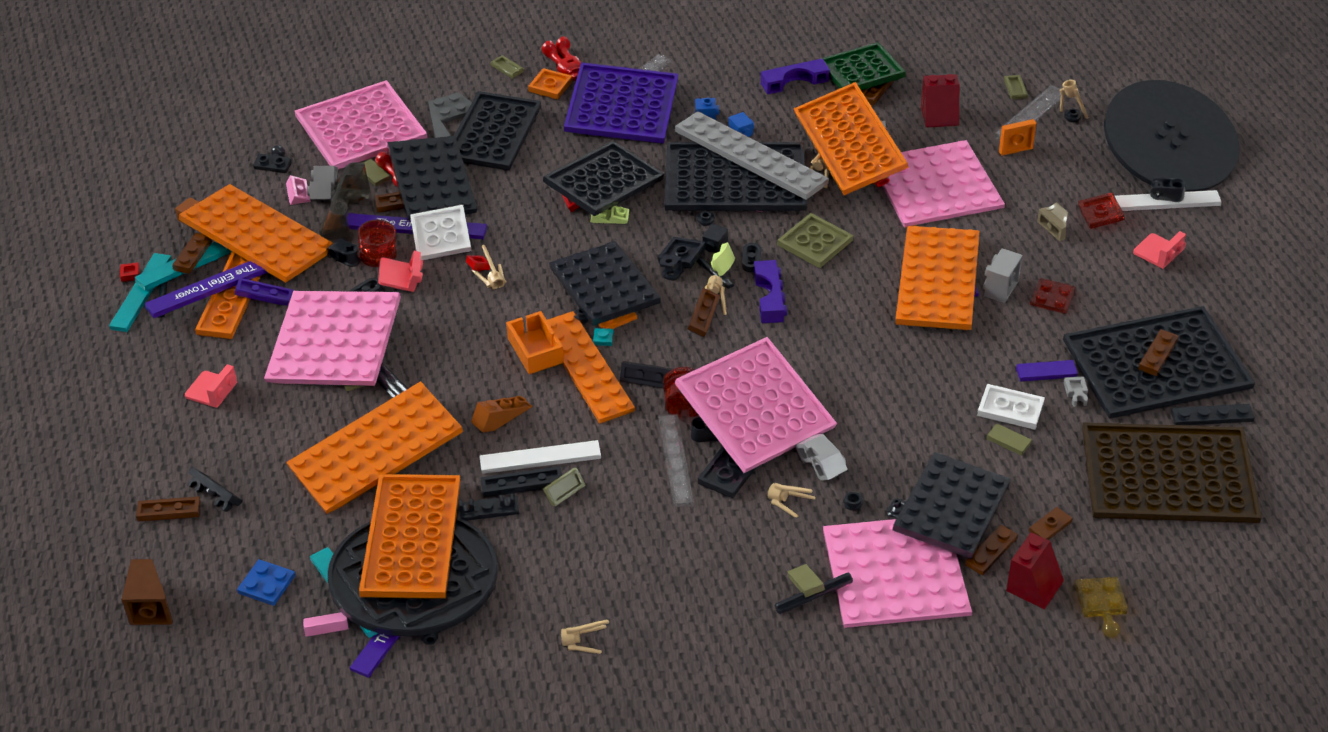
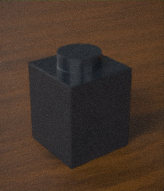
(715, 237)

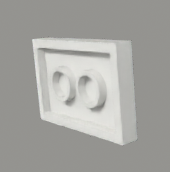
(1011, 406)

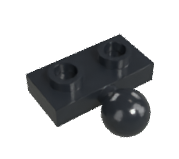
(273, 162)

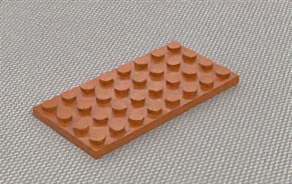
(850, 138)
(257, 232)
(938, 278)
(374, 445)
(411, 536)

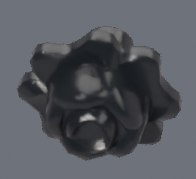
(895, 507)

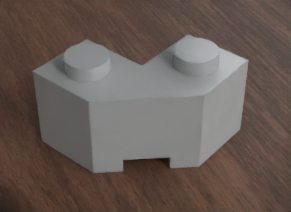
(323, 182)
(823, 456)

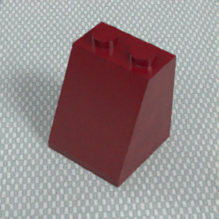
(940, 100)
(1035, 572)

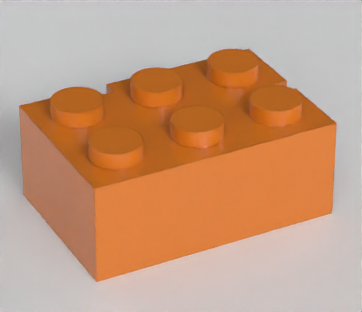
(539, 346)

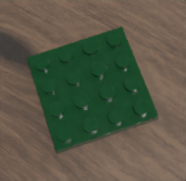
(865, 66)

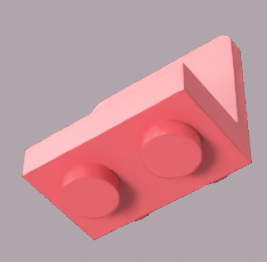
(1159, 250)
(401, 274)
(212, 387)

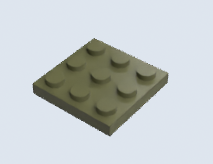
(815, 240)

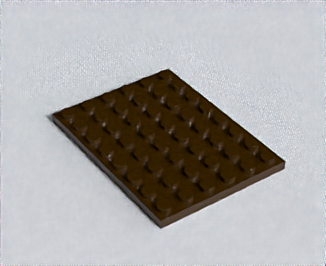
(1170, 472)

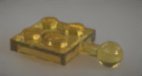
(1104, 599)

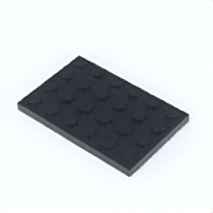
(495, 129)
(431, 175)
(603, 178)
(604, 283)
(952, 505)

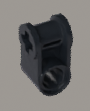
(1169, 189)
(344, 252)
(700, 431)

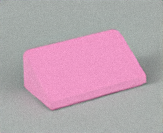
(297, 190)
(325, 624)

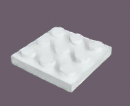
(441, 232)

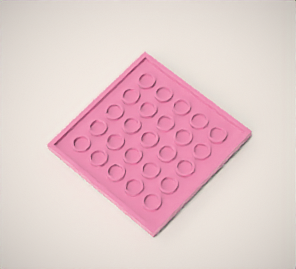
(359, 124)
(941, 185)
(333, 338)
(755, 404)
(893, 576)

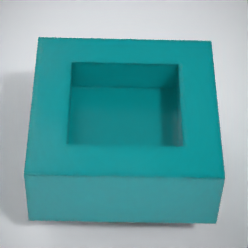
(603, 336)

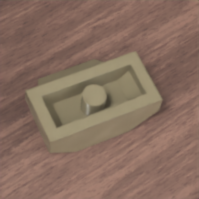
(1054, 220)

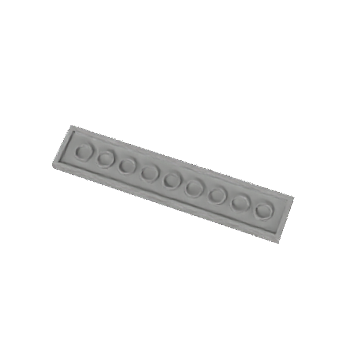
(752, 155)

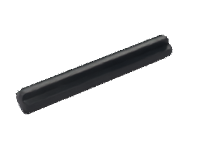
(799, 599)

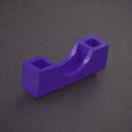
(811, 71)
(771, 306)

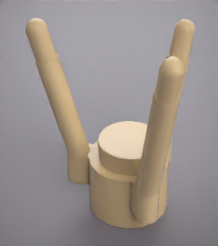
(1071, 90)
(818, 164)
(495, 278)
(715, 285)
(780, 493)
(571, 636)

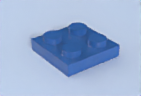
(266, 582)

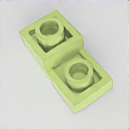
(615, 215)
(723, 260)

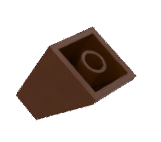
(144, 595)

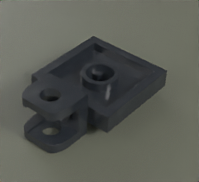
(680, 254)

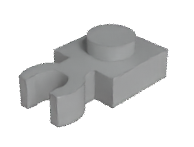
(1076, 388)

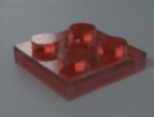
(1101, 210)
(1053, 296)

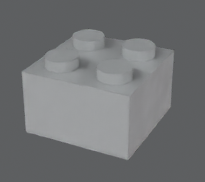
(1002, 275)

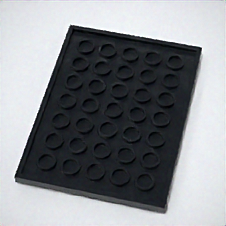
(709, 182)
(1196, 369)

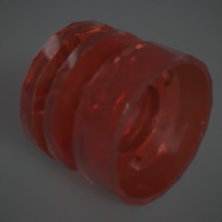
(376, 241)
(673, 397)

